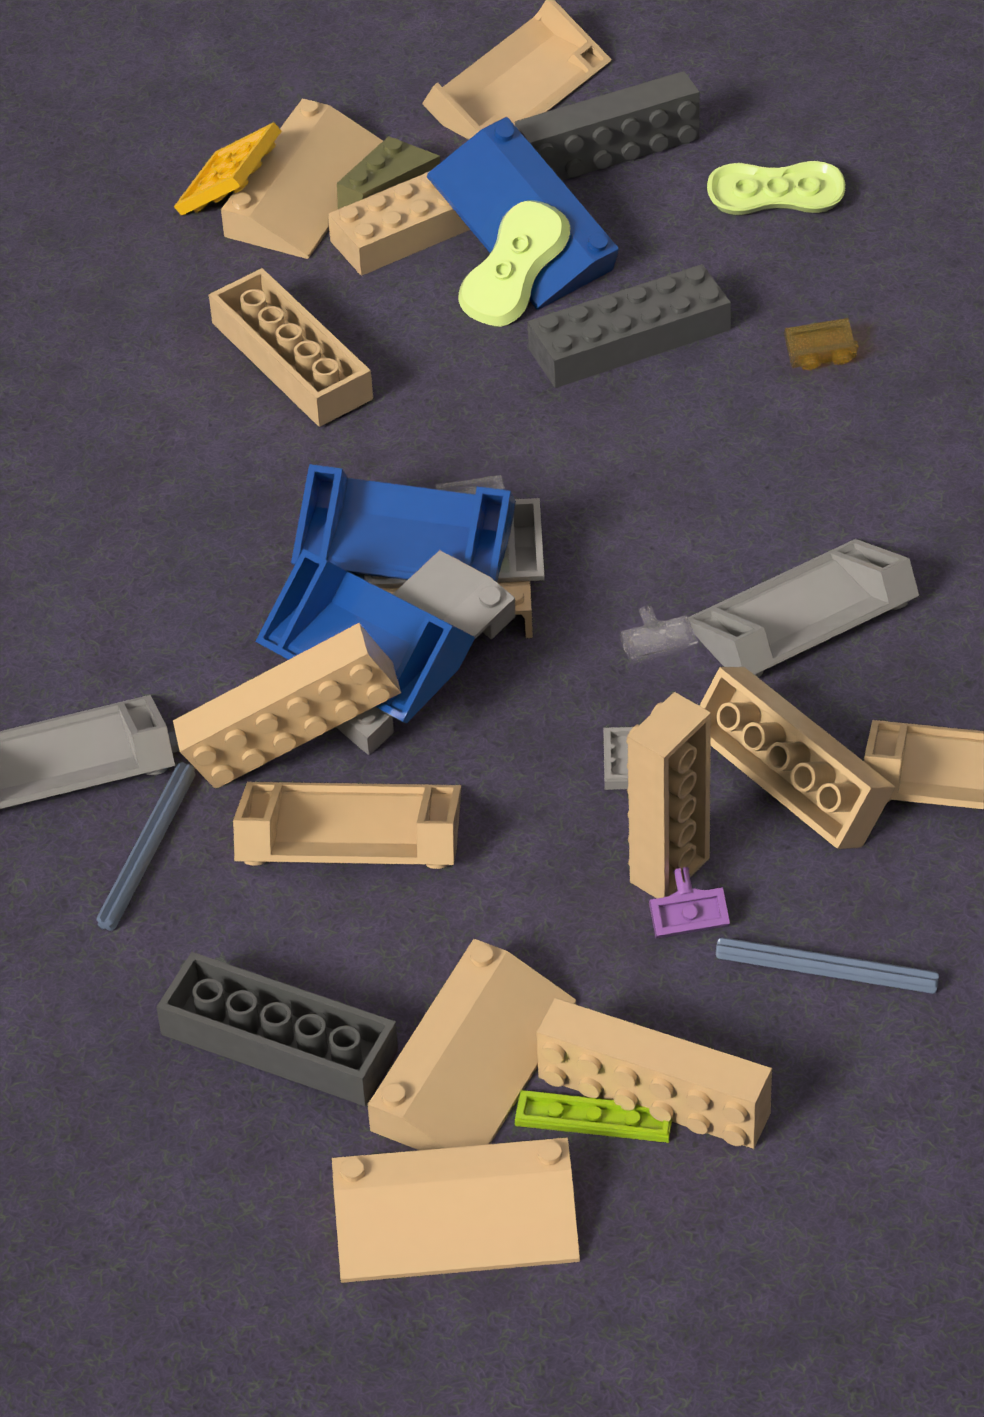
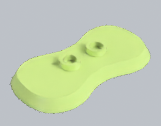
(752, 188)
(502, 284)

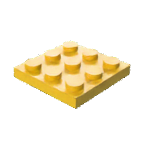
(228, 169)

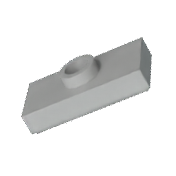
(616, 757)

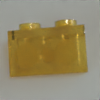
(820, 343)

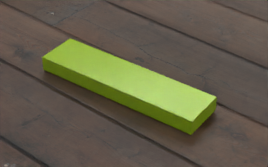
(588, 1116)

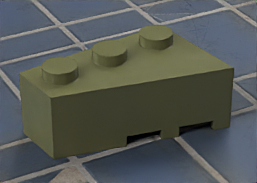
(383, 168)

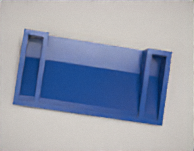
(500, 171)
(400, 527)
(326, 600)

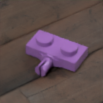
(688, 909)

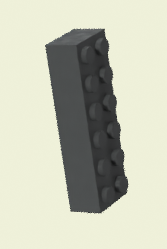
(616, 126)
(629, 325)
(278, 1028)

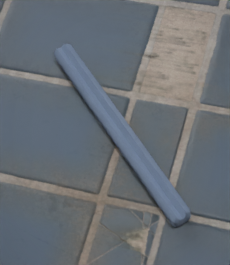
(145, 846)
(827, 965)

